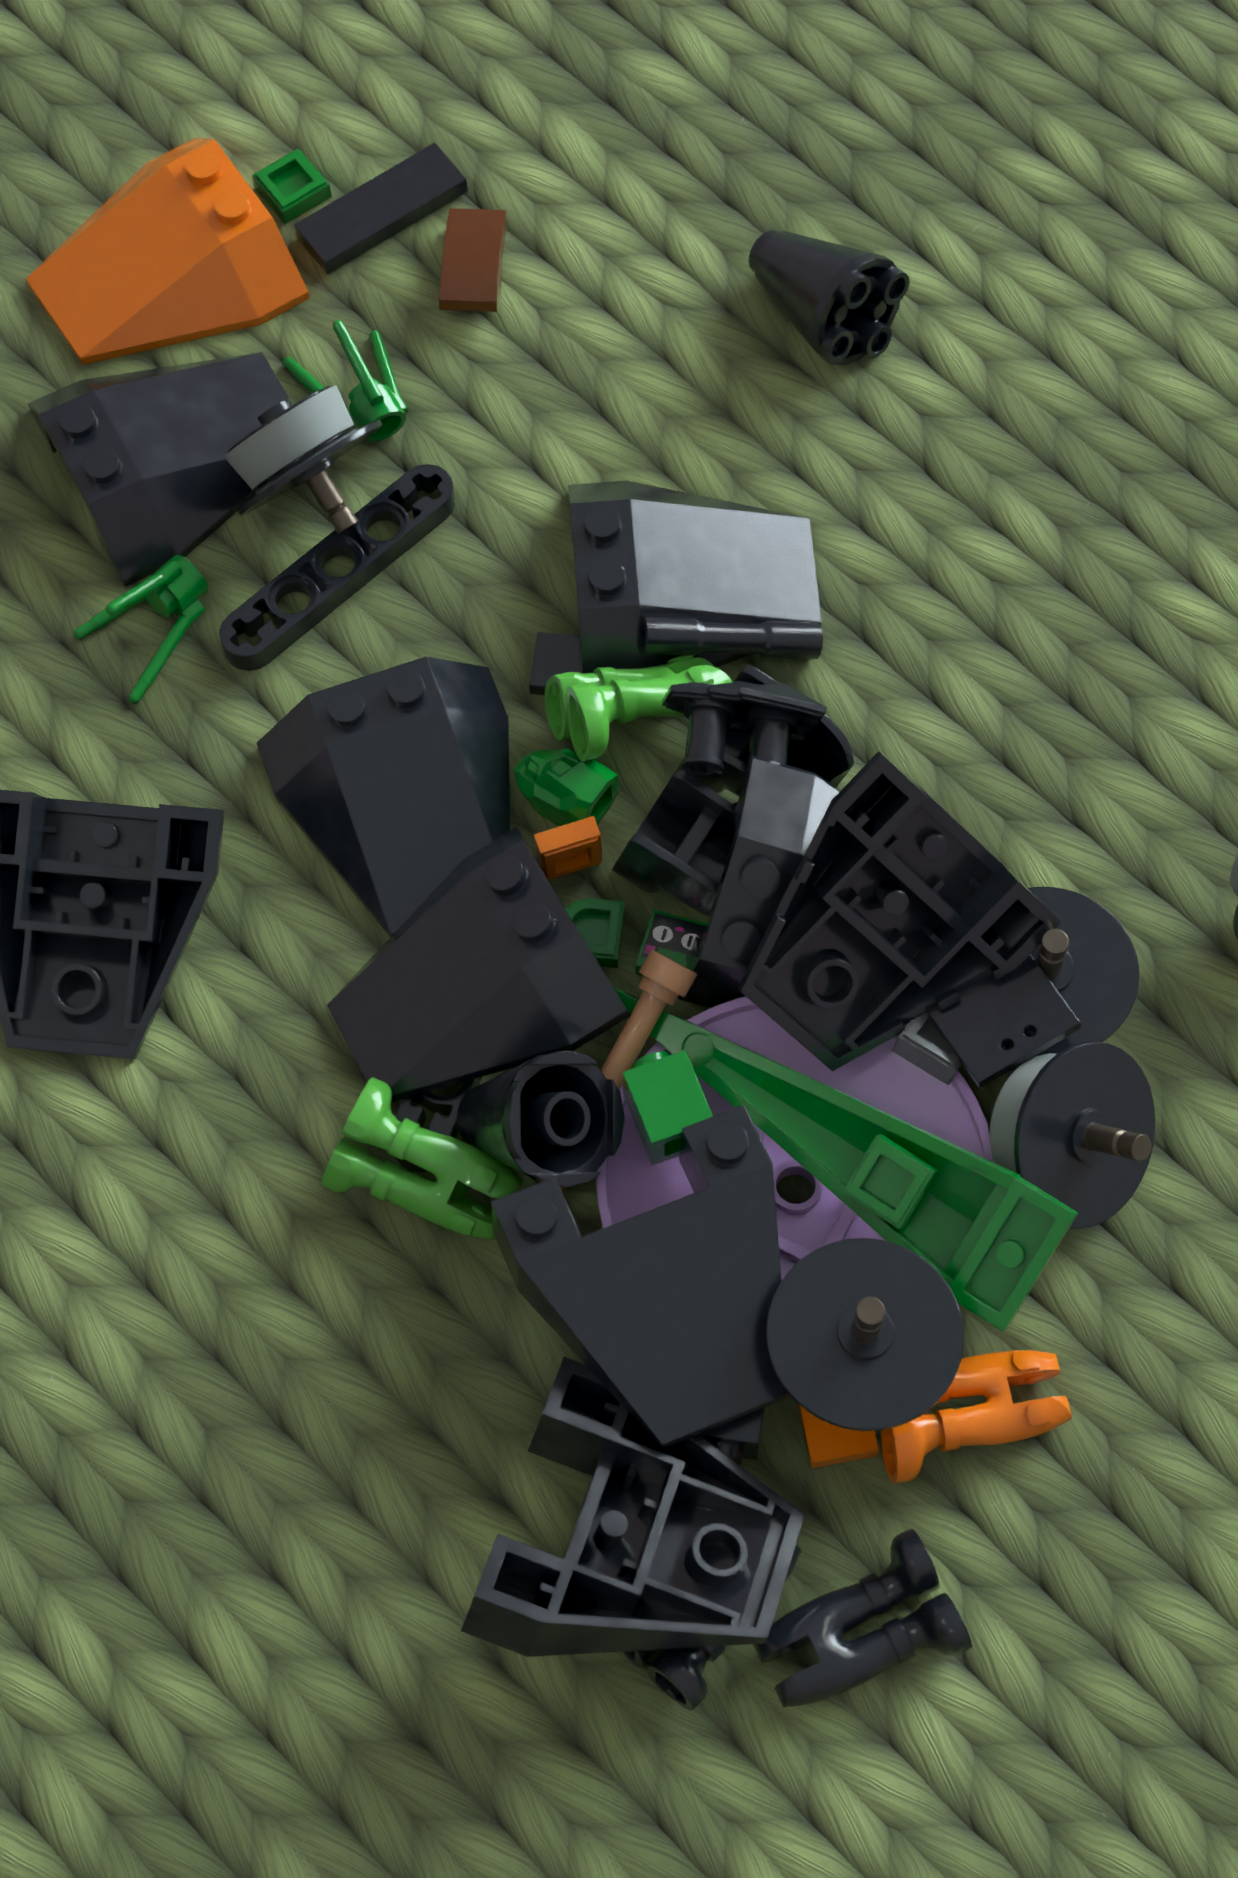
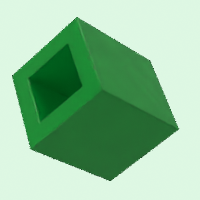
(663, 1100)

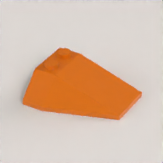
(169, 260)

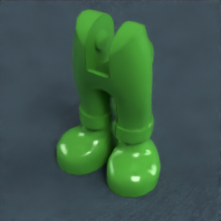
(586, 703)
(447, 1158)

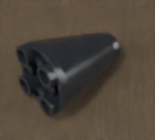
(831, 293)

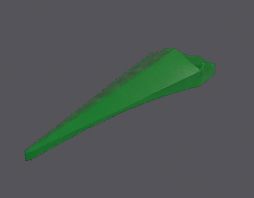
(975, 1220)

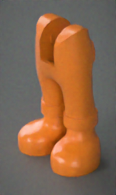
(980, 1424)

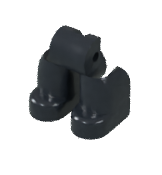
(693, 827)

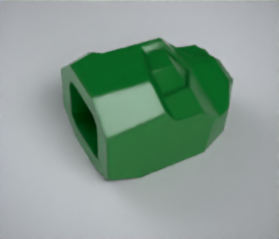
(566, 787)

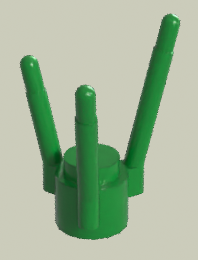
(369, 398)
(169, 590)

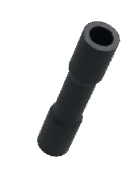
(692, 637)

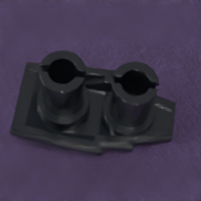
(766, 711)

